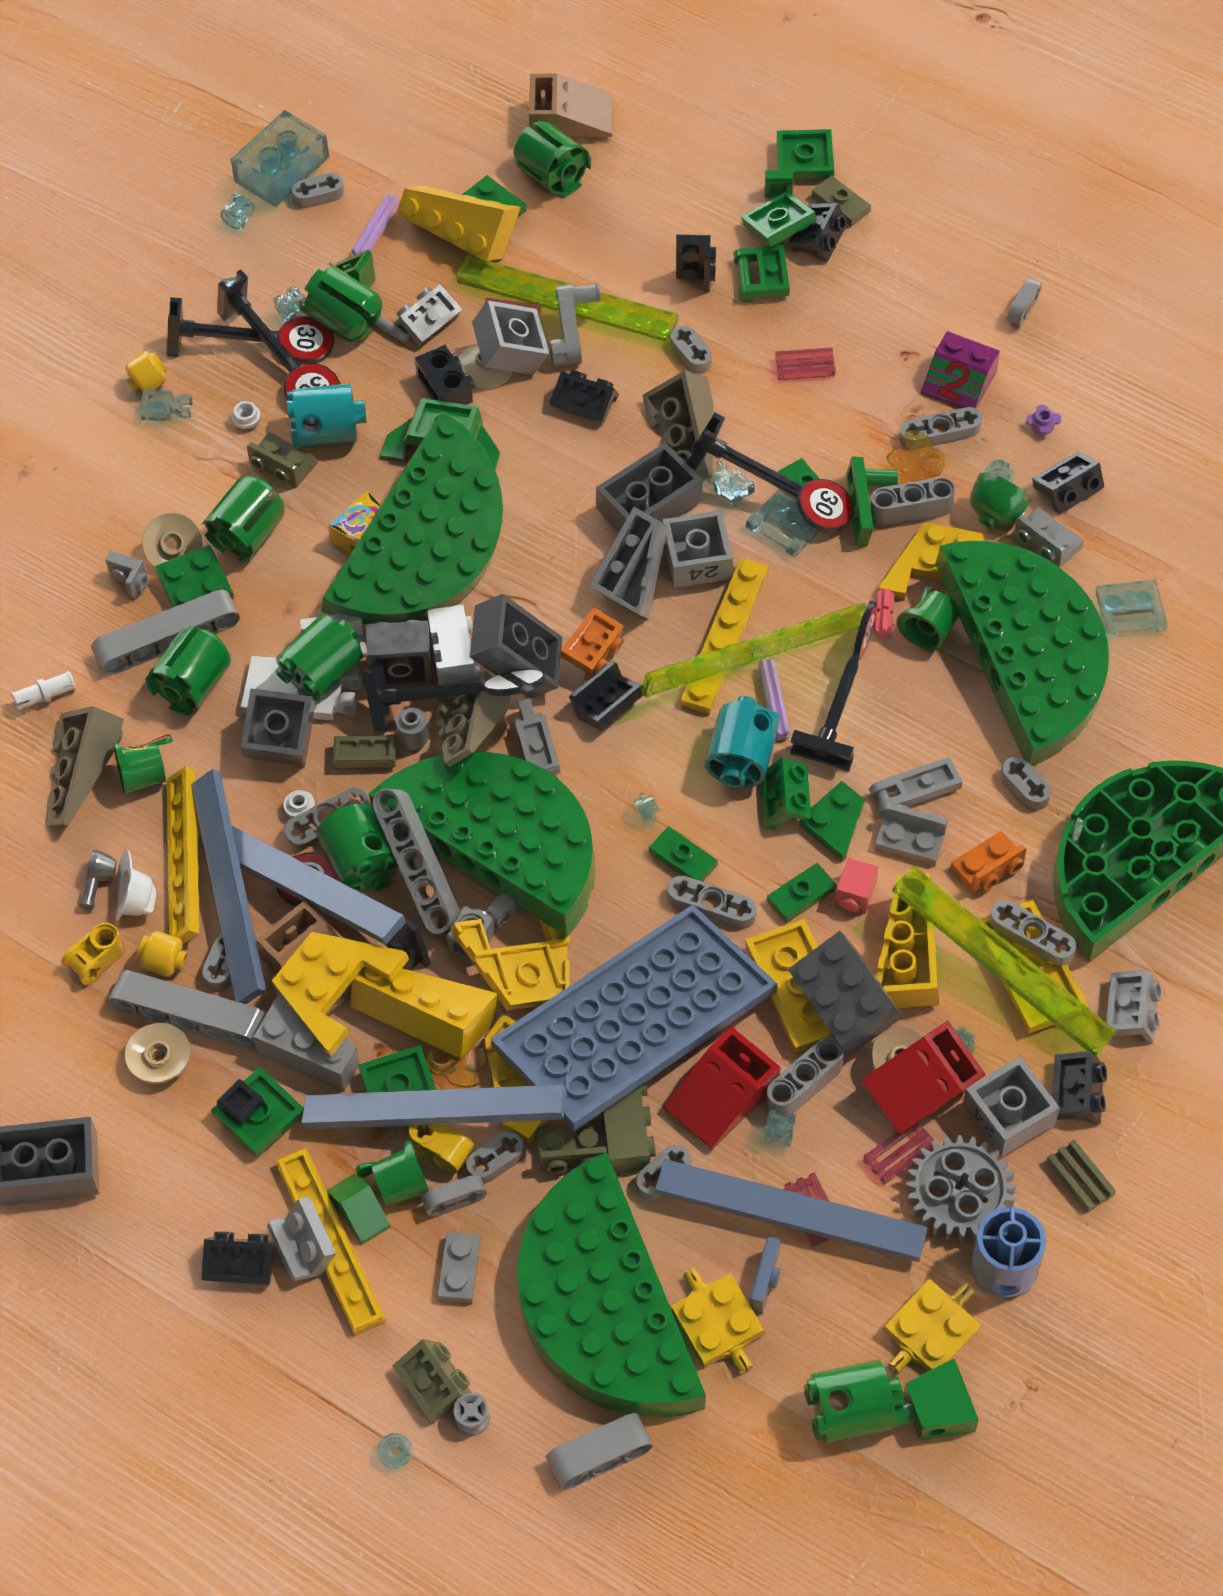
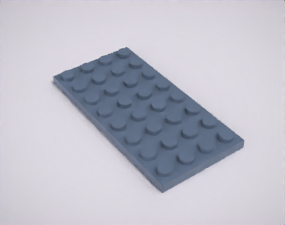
(635, 1015)

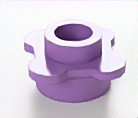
(1042, 426)

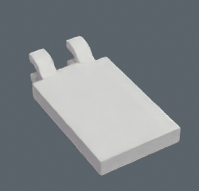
(263, 677)

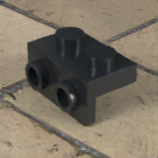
(605, 696)

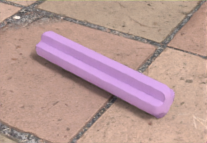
(376, 225)
(773, 695)

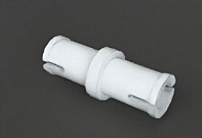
(43, 690)

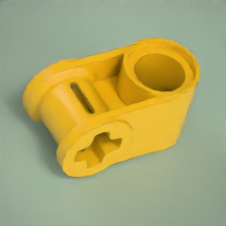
(91, 954)
(444, 1147)

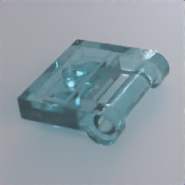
(783, 513)
(1131, 599)

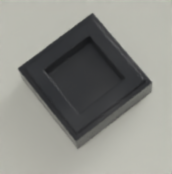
(240, 1102)

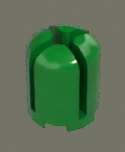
(551, 158)
(342, 303)
(244, 517)
(189, 669)

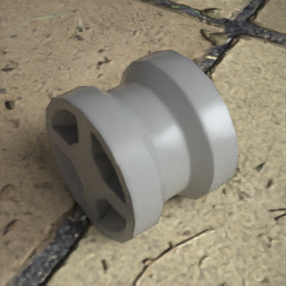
(471, 1406)

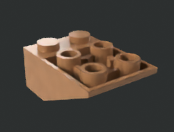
(570, 105)
(288, 934)

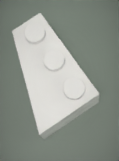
(452, 644)

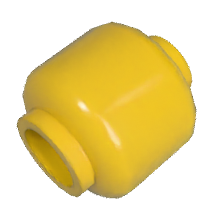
(145, 372)
(161, 954)

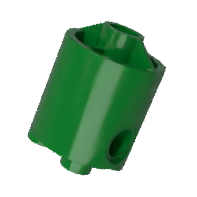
(319, 657)
(357, 848)
(865, 1396)

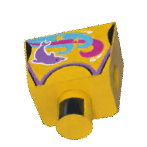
(352, 523)

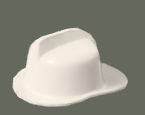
(134, 890)

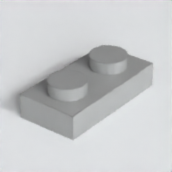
(459, 1268)

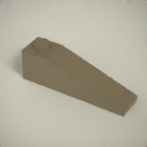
(680, 414)
(468, 721)
(83, 749)

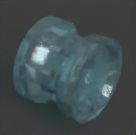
(237, 211)
(288, 304)
(780, 1128)

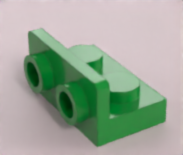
(785, 793)

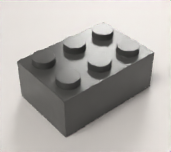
(654, 484)
(514, 640)
(845, 992)
(48, 1160)

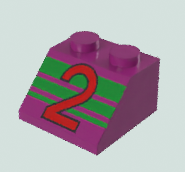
(960, 371)

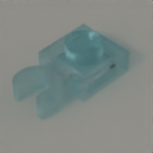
(161, 404)
(731, 485)

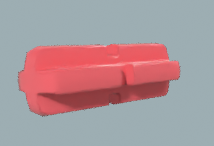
(884, 615)

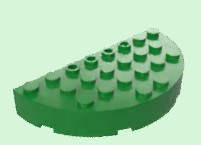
(428, 535)
(1033, 639)
(506, 829)
(1135, 848)
(599, 1302)

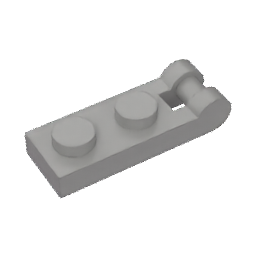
(917, 784)

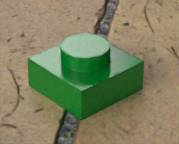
(778, 182)

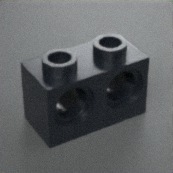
(443, 376)

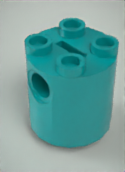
(324, 415)
(742, 743)

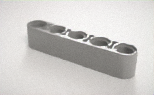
(153, 635)
(404, 853)
(186, 1008)

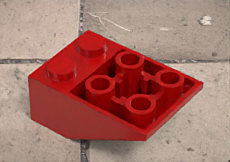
(923, 1077)
(722, 1088)

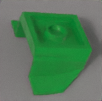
(415, 429)

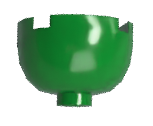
(997, 501)

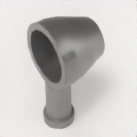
(100, 868)

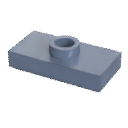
(766, 1276)

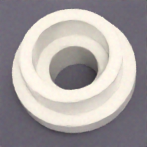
(245, 415)
(298, 796)

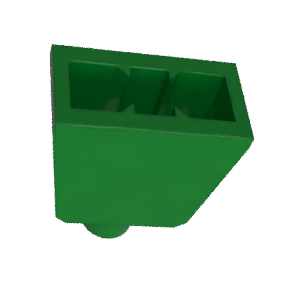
(938, 1404)

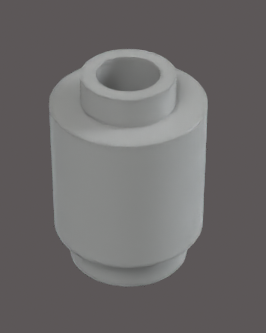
(412, 729)

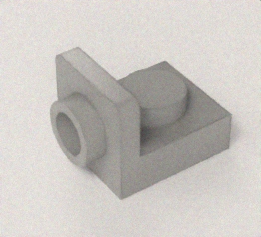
(127, 571)

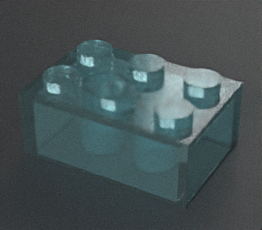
(279, 158)

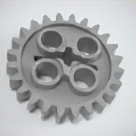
(975, 1164)

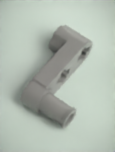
(568, 349)

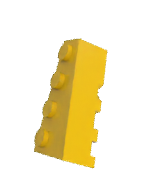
(462, 220)
(909, 957)
(427, 1007)

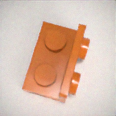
(593, 643)
(989, 862)

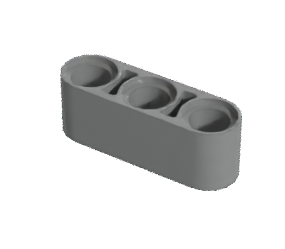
(912, 501)
(808, 1064)
(599, 1451)

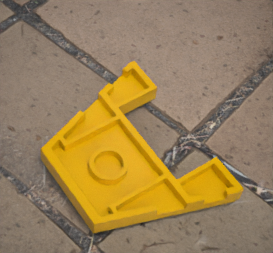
(921, 556)
(322, 972)
(519, 973)

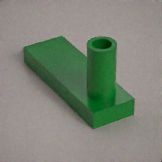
(858, 481)

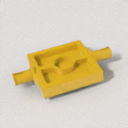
(718, 1320)
(931, 1327)

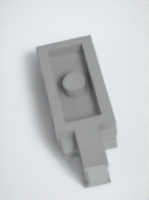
(536, 738)

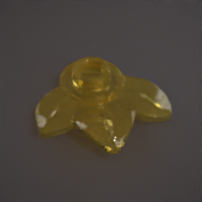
(912, 458)
(458, 1071)

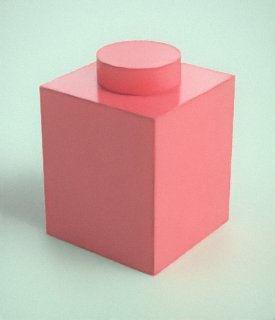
(856, 886)

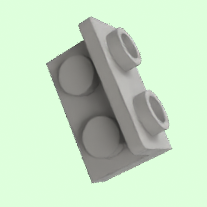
(428, 314)
(1047, 537)
(911, 834)
(1134, 1004)
(302, 1241)

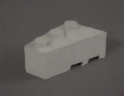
(633, 563)
(289, 1042)

